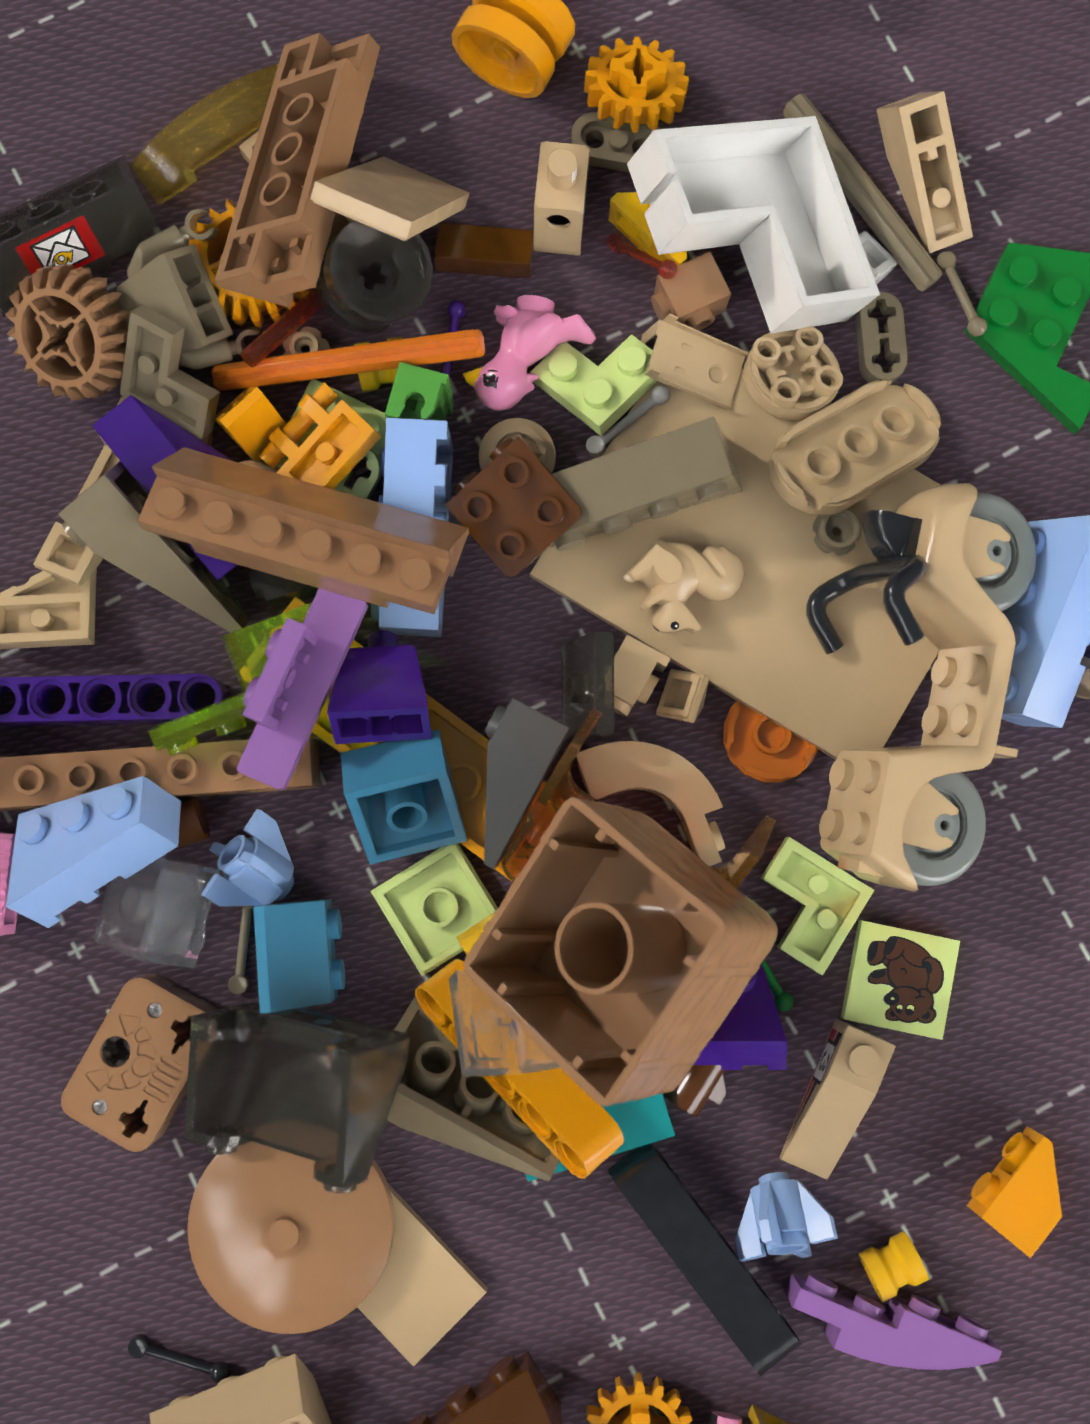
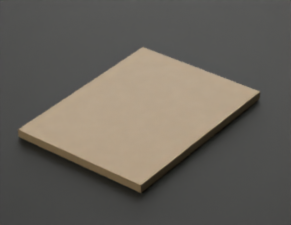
(759, 639)

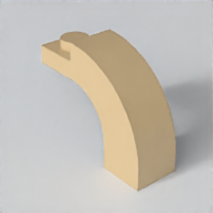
(658, 770)

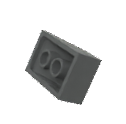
(517, 762)

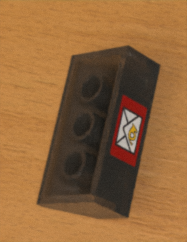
(75, 224)

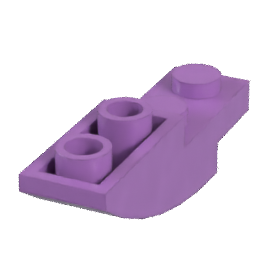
(904, 1336)

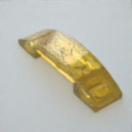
(203, 133)

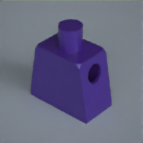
(379, 694)

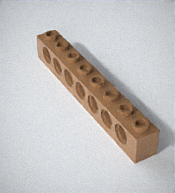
(196, 772)

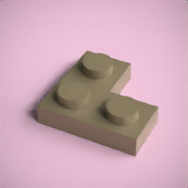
(154, 375)

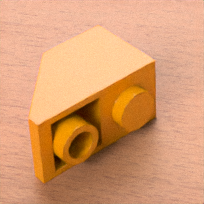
(1021, 1192)

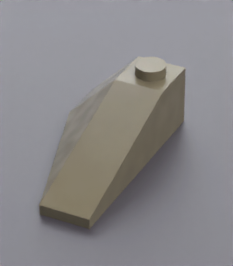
(107, 523)
(459, 1108)

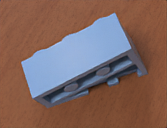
(86, 842)

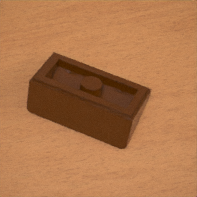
(484, 250)

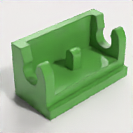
(420, 394)

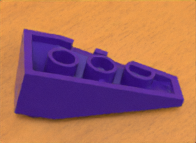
(146, 437)

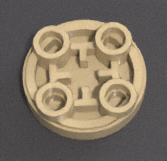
(792, 373)

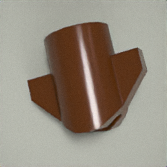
(697, 1087)

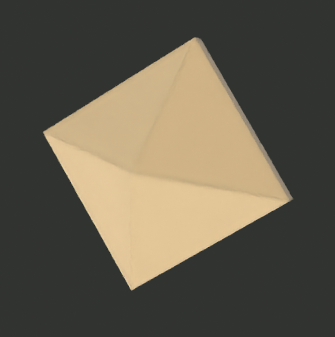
(683, 696)

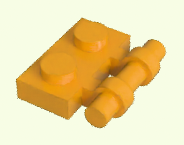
(330, 449)

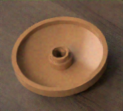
(283, 1246)

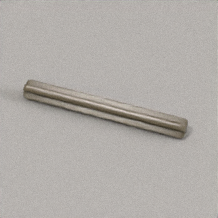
(871, 202)

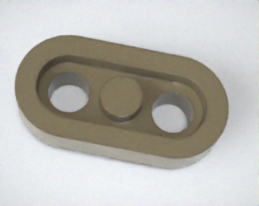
(617, 143)

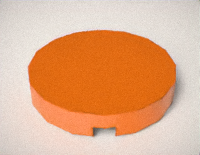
(756, 750)

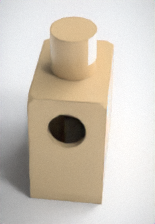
(562, 192)

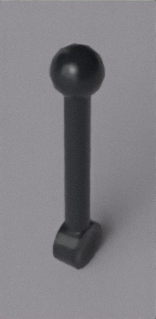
(141, 1345)

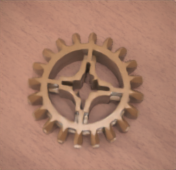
(70, 331)

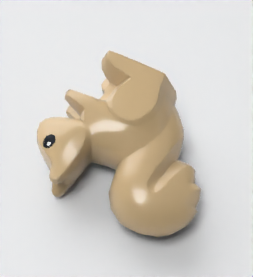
(676, 571)

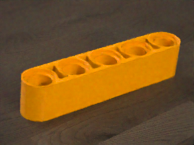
(546, 1100)

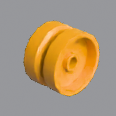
(514, 42)

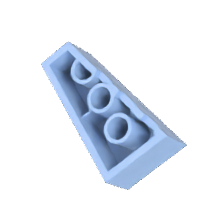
(416, 479)
(1051, 625)

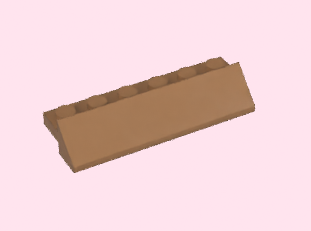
(303, 137)
(302, 531)

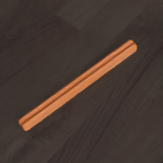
(350, 360)

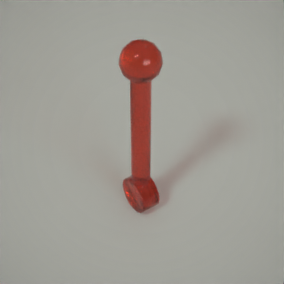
(666, 268)

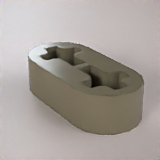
(892, 339)

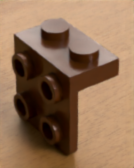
(514, 506)

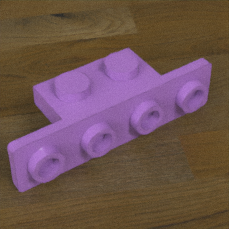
(296, 685)

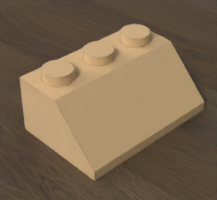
(272, 1394)

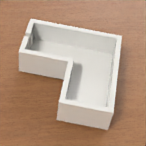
(774, 197)

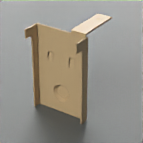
(694, 361)

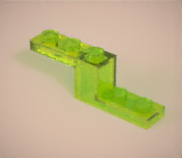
(248, 658)

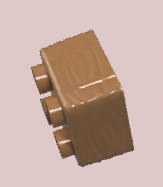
(619, 951)

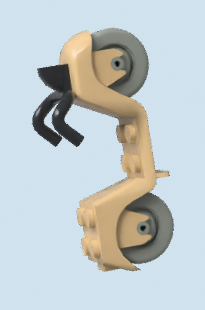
(946, 575)

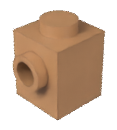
(693, 294)

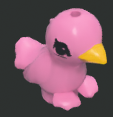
(527, 337)

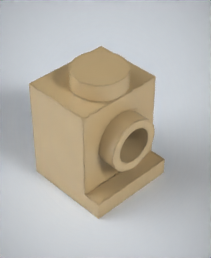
(633, 673)

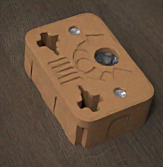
(111, 1088)

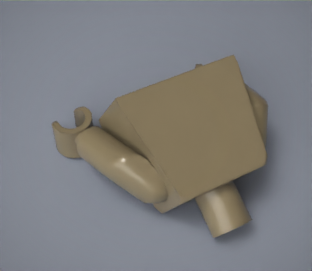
(175, 284)

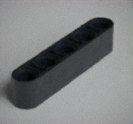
(704, 1257)

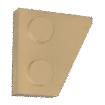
(48, 613)

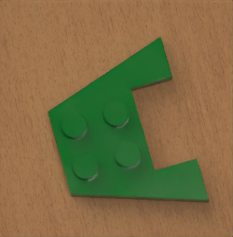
(1029, 320)

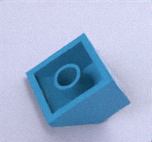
(402, 797)
(297, 954)

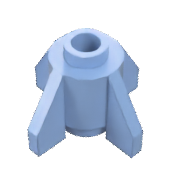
(254, 867)
(782, 1217)

